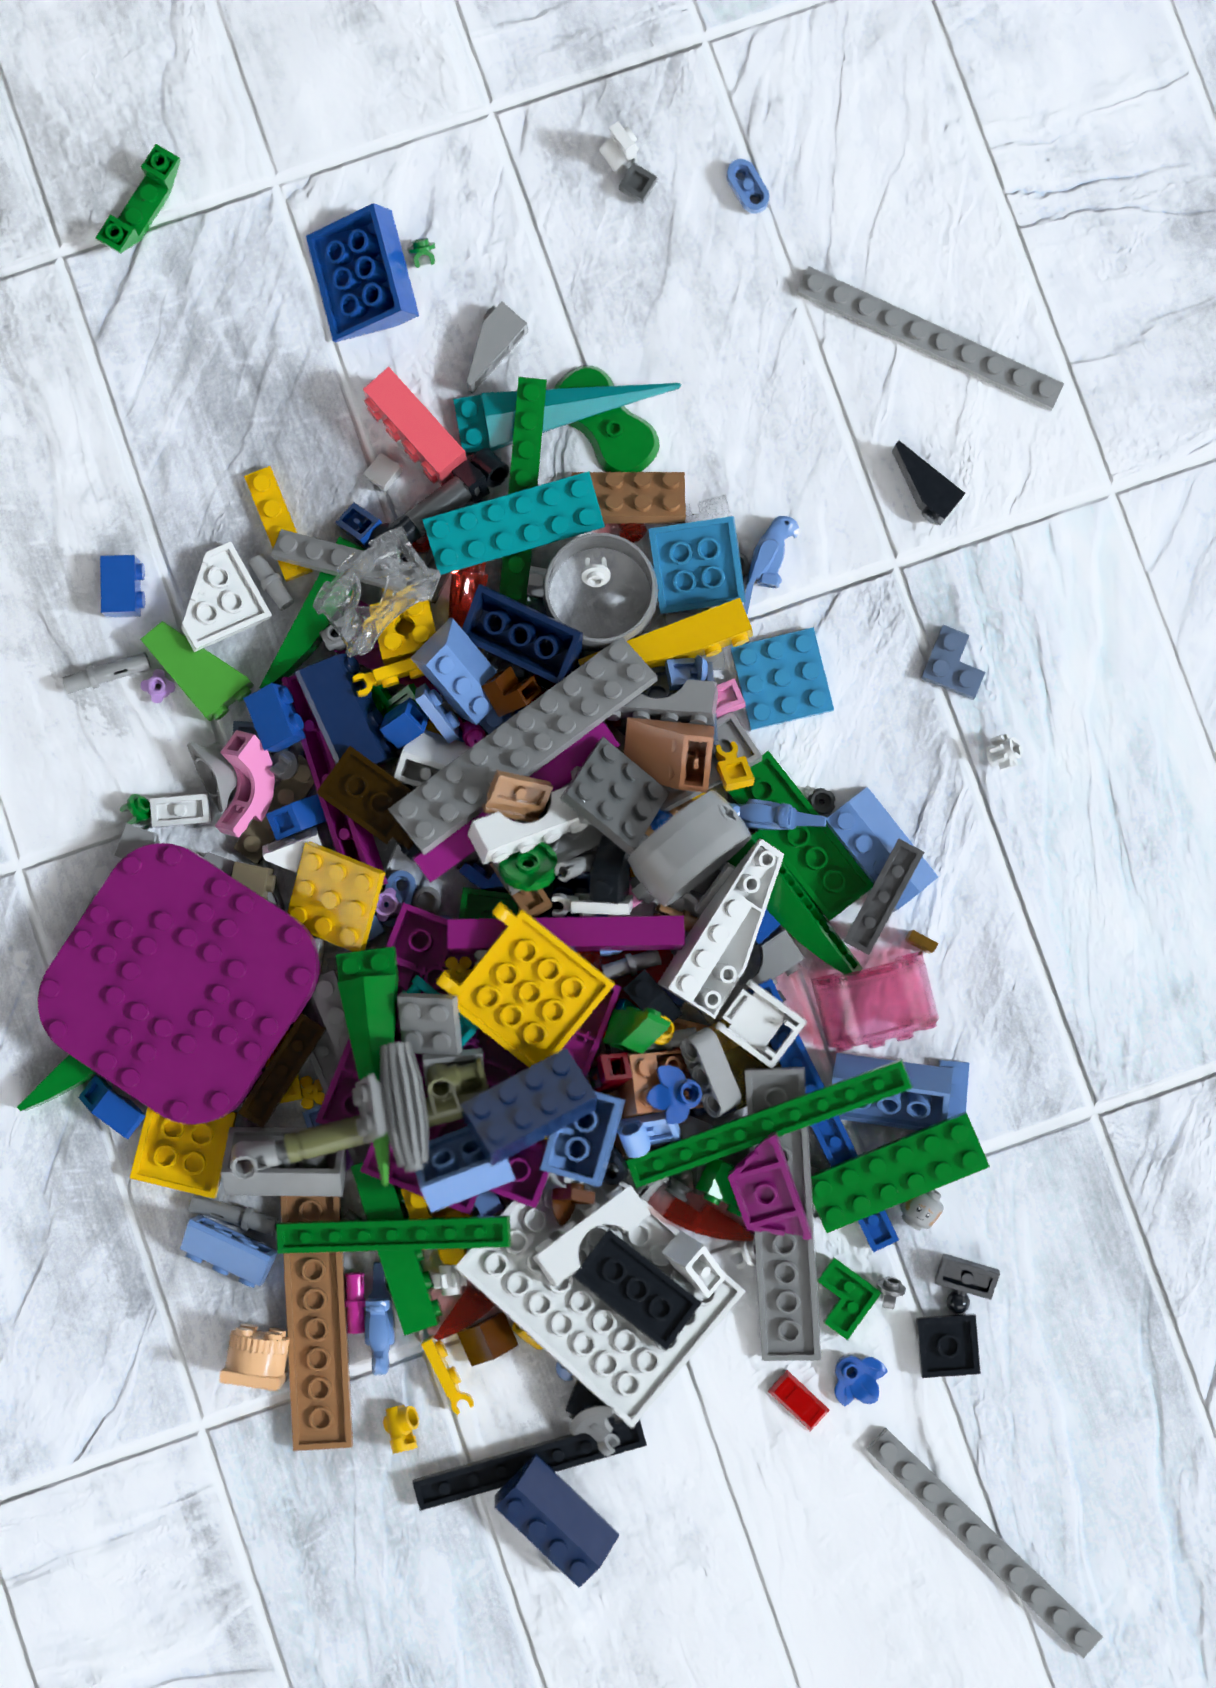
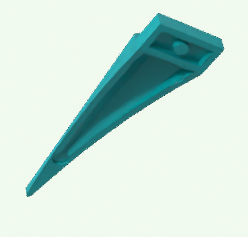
(490, 417)

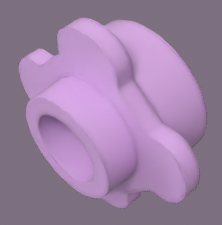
(150, 686)
(394, 906)

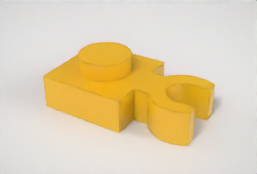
(733, 771)

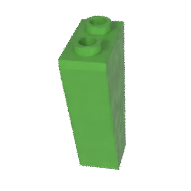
(200, 674)

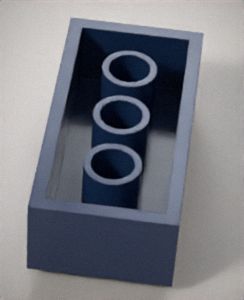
(529, 1106)

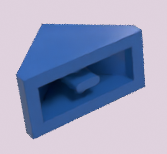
(358, 524)

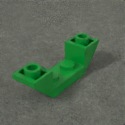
(145, 204)

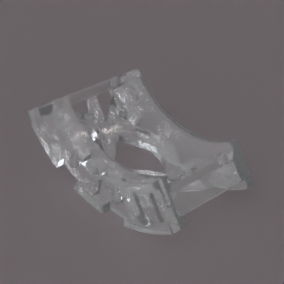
(334, 596)

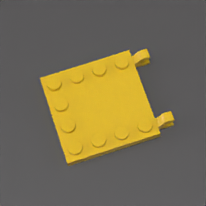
(528, 989)

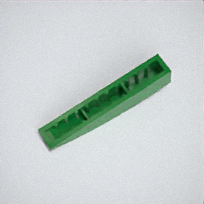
(304, 634)
(802, 918)
(63, 1078)

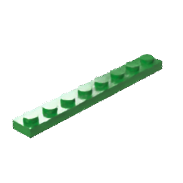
(524, 475)
(394, 1234)

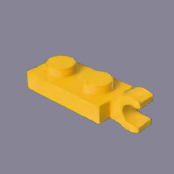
(387, 675)
(446, 1375)

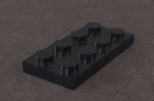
(637, 1290)

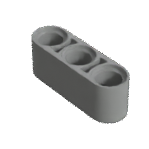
(710, 1071)

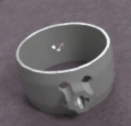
(541, 579)
(687, 849)

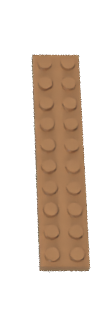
(317, 1334)

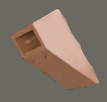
(671, 752)
(645, 1077)

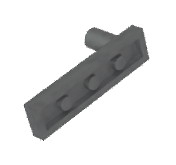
(883, 896)

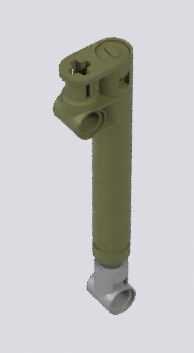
(441, 1106)

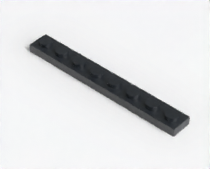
(498, 1470)

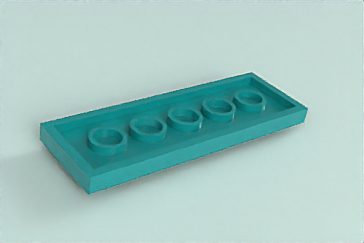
(514, 523)

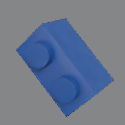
(121, 586)
(275, 717)

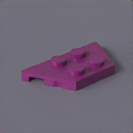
(768, 1192)

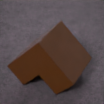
(509, 693)
(487, 1339)

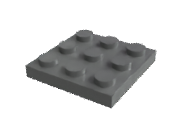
(615, 795)

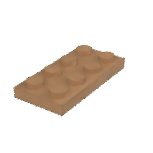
(640, 496)

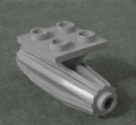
(395, 1106)

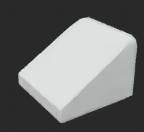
(383, 472)

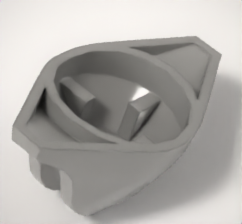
(214, 772)

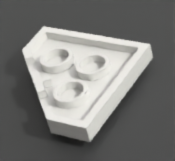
(222, 600)

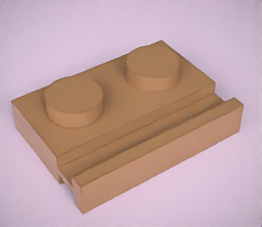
(517, 796)

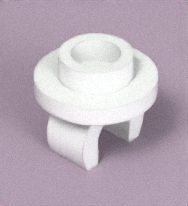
(595, 574)
(747, 1249)

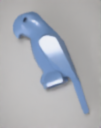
(769, 556)
(775, 816)
(379, 1322)

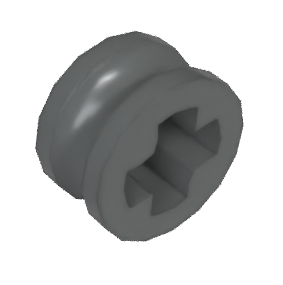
(678, 1189)

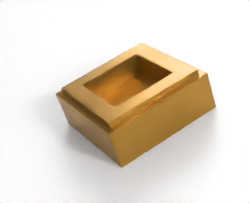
(921, 941)

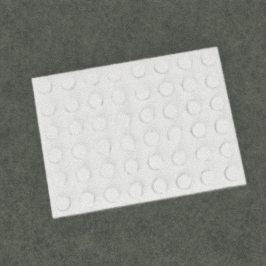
(573, 1323)

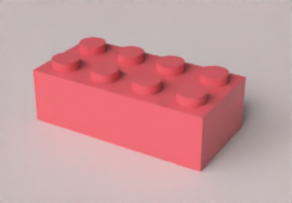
(414, 425)

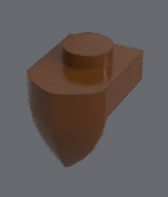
(566, 1198)

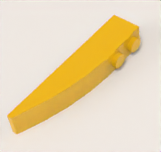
(696, 635)

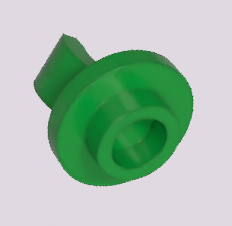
(422, 247)
(138, 807)

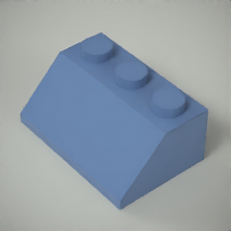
(456, 670)
(585, 1146)
(458, 1170)
(228, 1250)

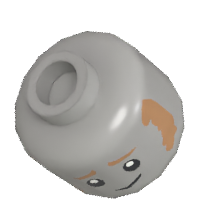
(922, 1210)

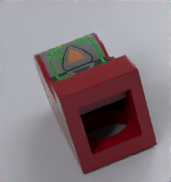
(607, 1074)

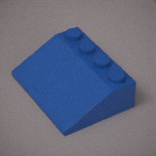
(362, 273)

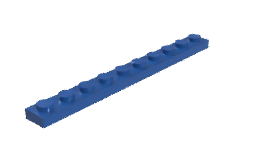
(829, 1132)

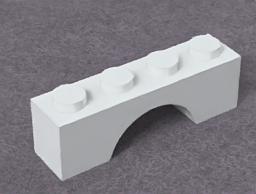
(498, 837)
(561, 1257)

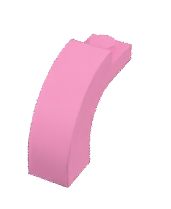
(254, 783)

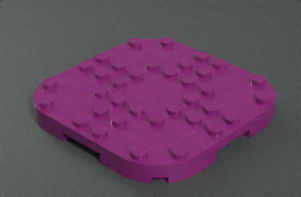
(178, 983)

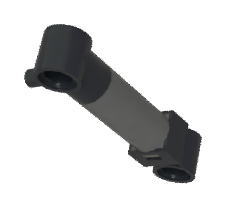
(468, 484)

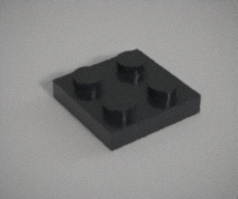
(948, 1345)

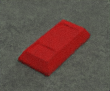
(798, 1400)

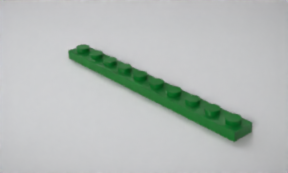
(782, 1118)

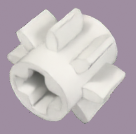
(1003, 751)
(449, 1280)

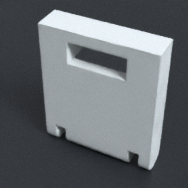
(756, 1020)

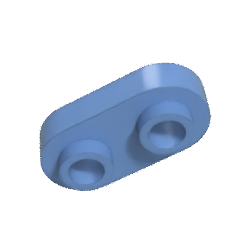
(749, 187)
(402, 896)

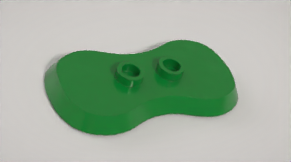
(617, 436)

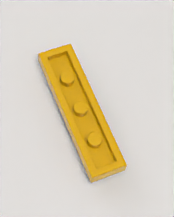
(273, 514)

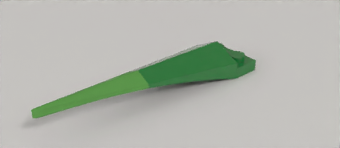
(369, 1002)

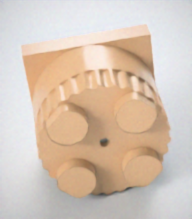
(256, 1358)

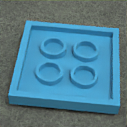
(697, 564)
(782, 679)

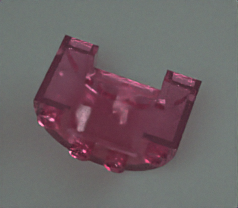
(876, 1003)

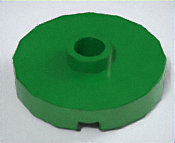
(542, 863)

